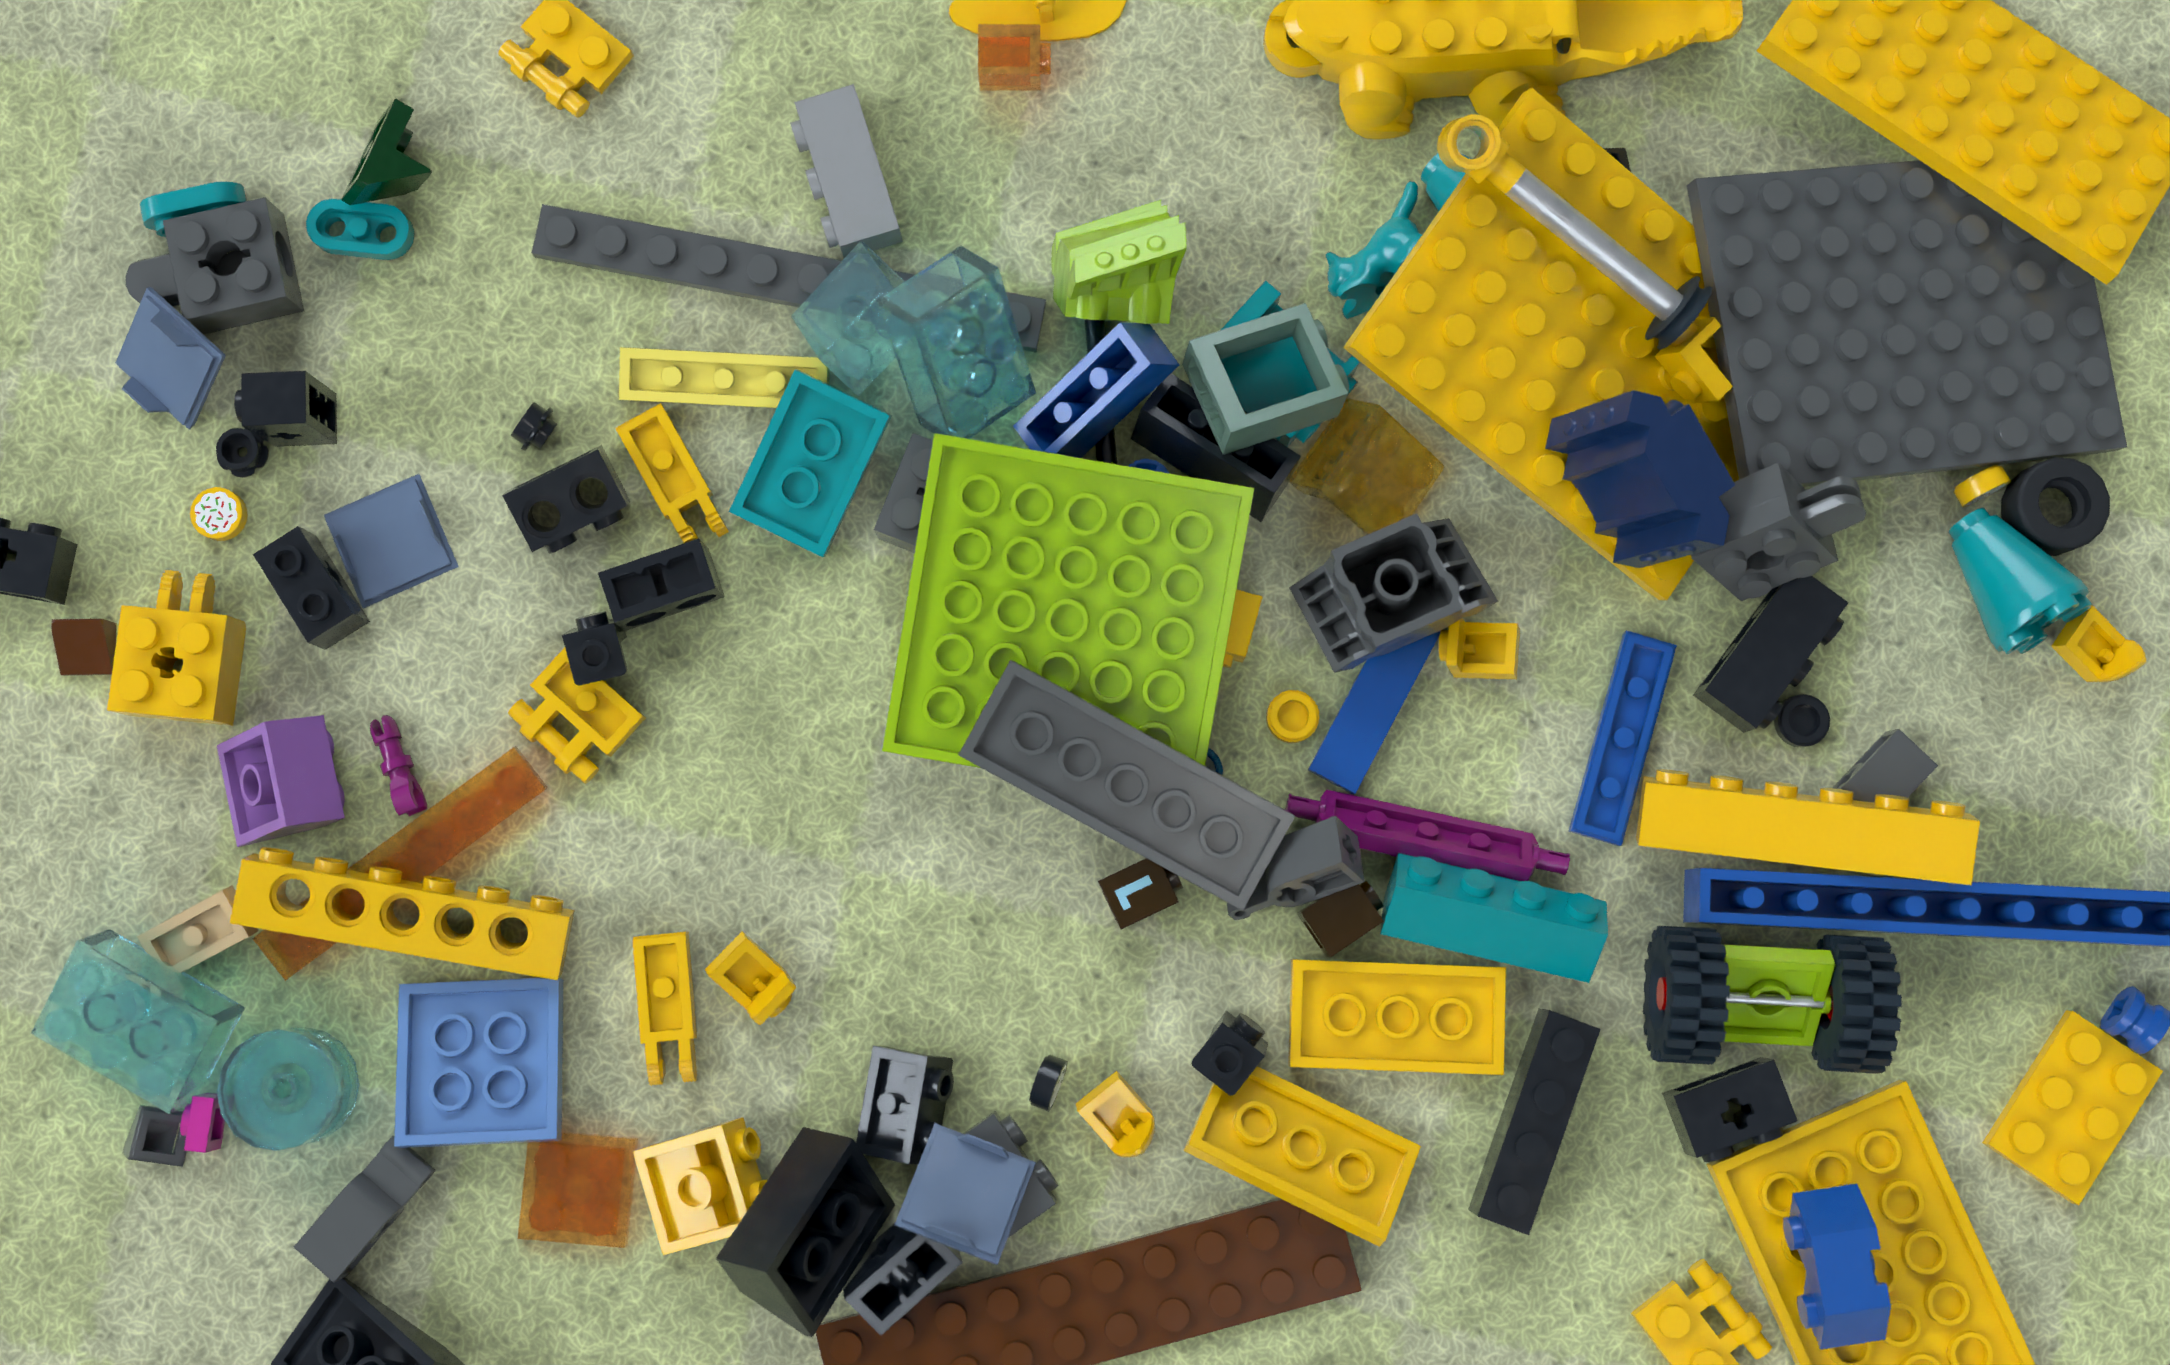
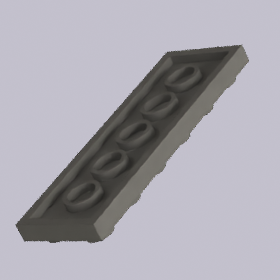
(1126, 784)

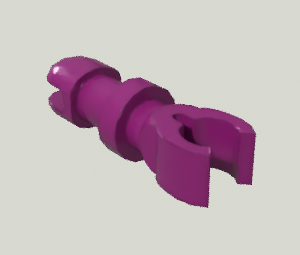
(404, 788)

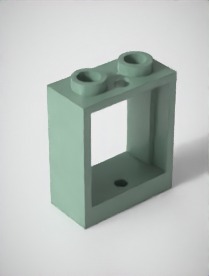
(1219, 400)

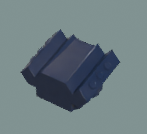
(1645, 476)

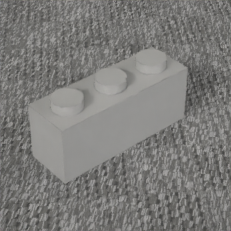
(845, 171)

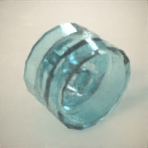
(255, 1083)

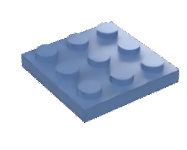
(479, 1062)

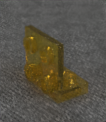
(1368, 467)

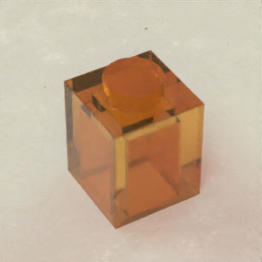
(1012, 57)

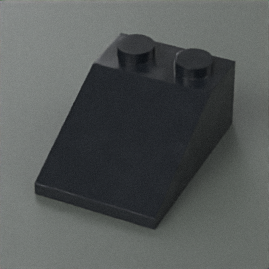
(357, 1329)

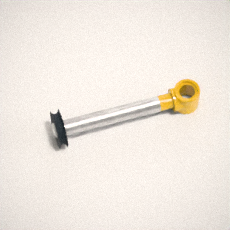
(1672, 308)

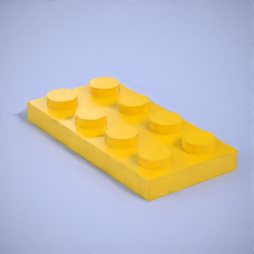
(1397, 1017)
(1306, 1152)

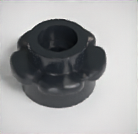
(534, 427)
(228, 452)

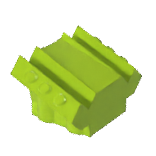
(1120, 266)

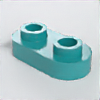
(188, 201)
(362, 229)

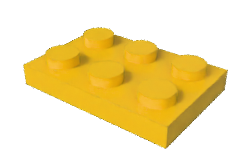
(2072, 1107)

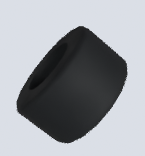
(2085, 493)

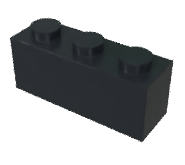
(1179, 433)
(1772, 652)

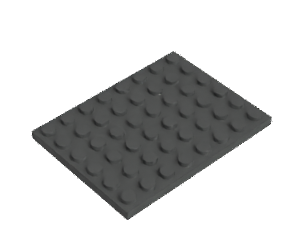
(1895, 327)

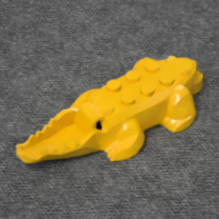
(1481, 49)

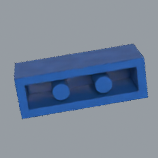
(1098, 391)

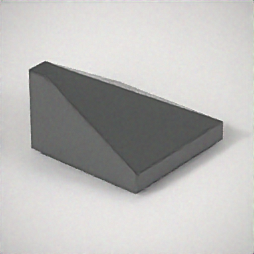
(154, 1136)

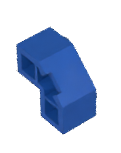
(1840, 1288)

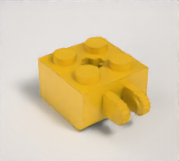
(156, 637)

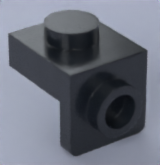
(595, 649)
(1231, 1052)

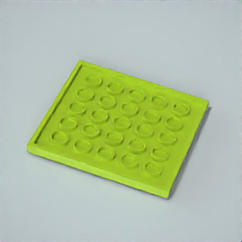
(1076, 572)

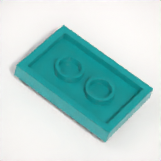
(810, 463)

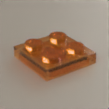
(578, 1190)

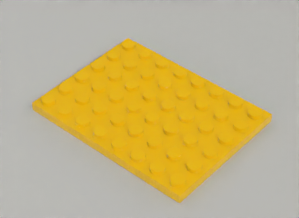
(1511, 326)

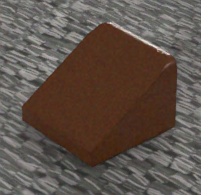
(84, 646)

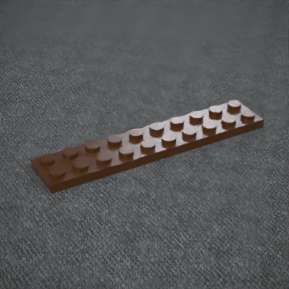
(1116, 1296)

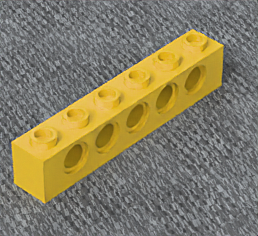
(263, 904)

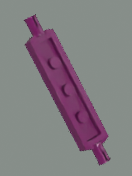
(1441, 837)

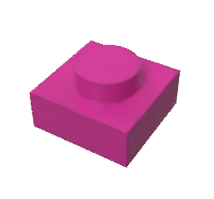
(202, 1124)

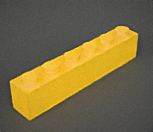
(1808, 828)

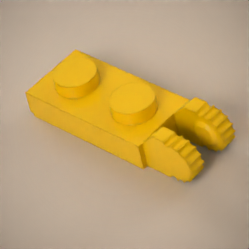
(669, 470)
(665, 1001)

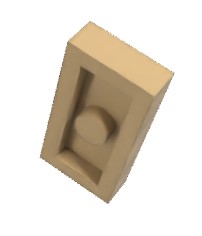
(196, 932)

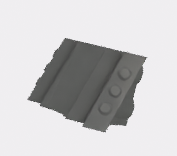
(1391, 590)

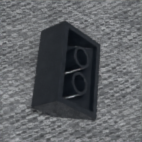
(807, 1229)

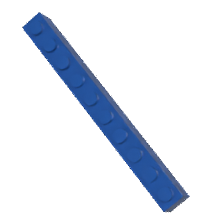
(1927, 907)

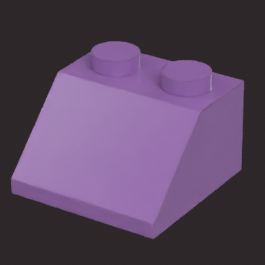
(281, 779)

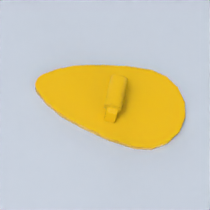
(1057, 18)

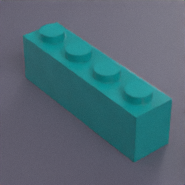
(1494, 917)

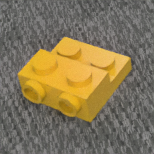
(700, 1183)

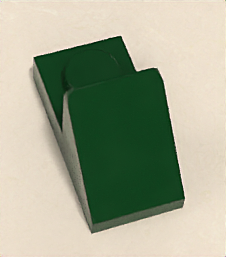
(383, 167)

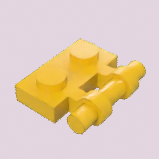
(576, 42)
(592, 708)
(1685, 1336)

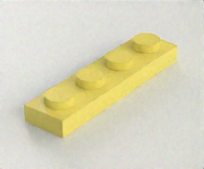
(710, 376)

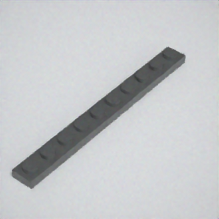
(710, 262)

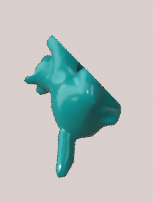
(1369, 271)

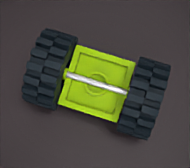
(1825, 998)

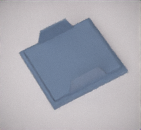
(168, 361)
(391, 541)
(965, 1193)

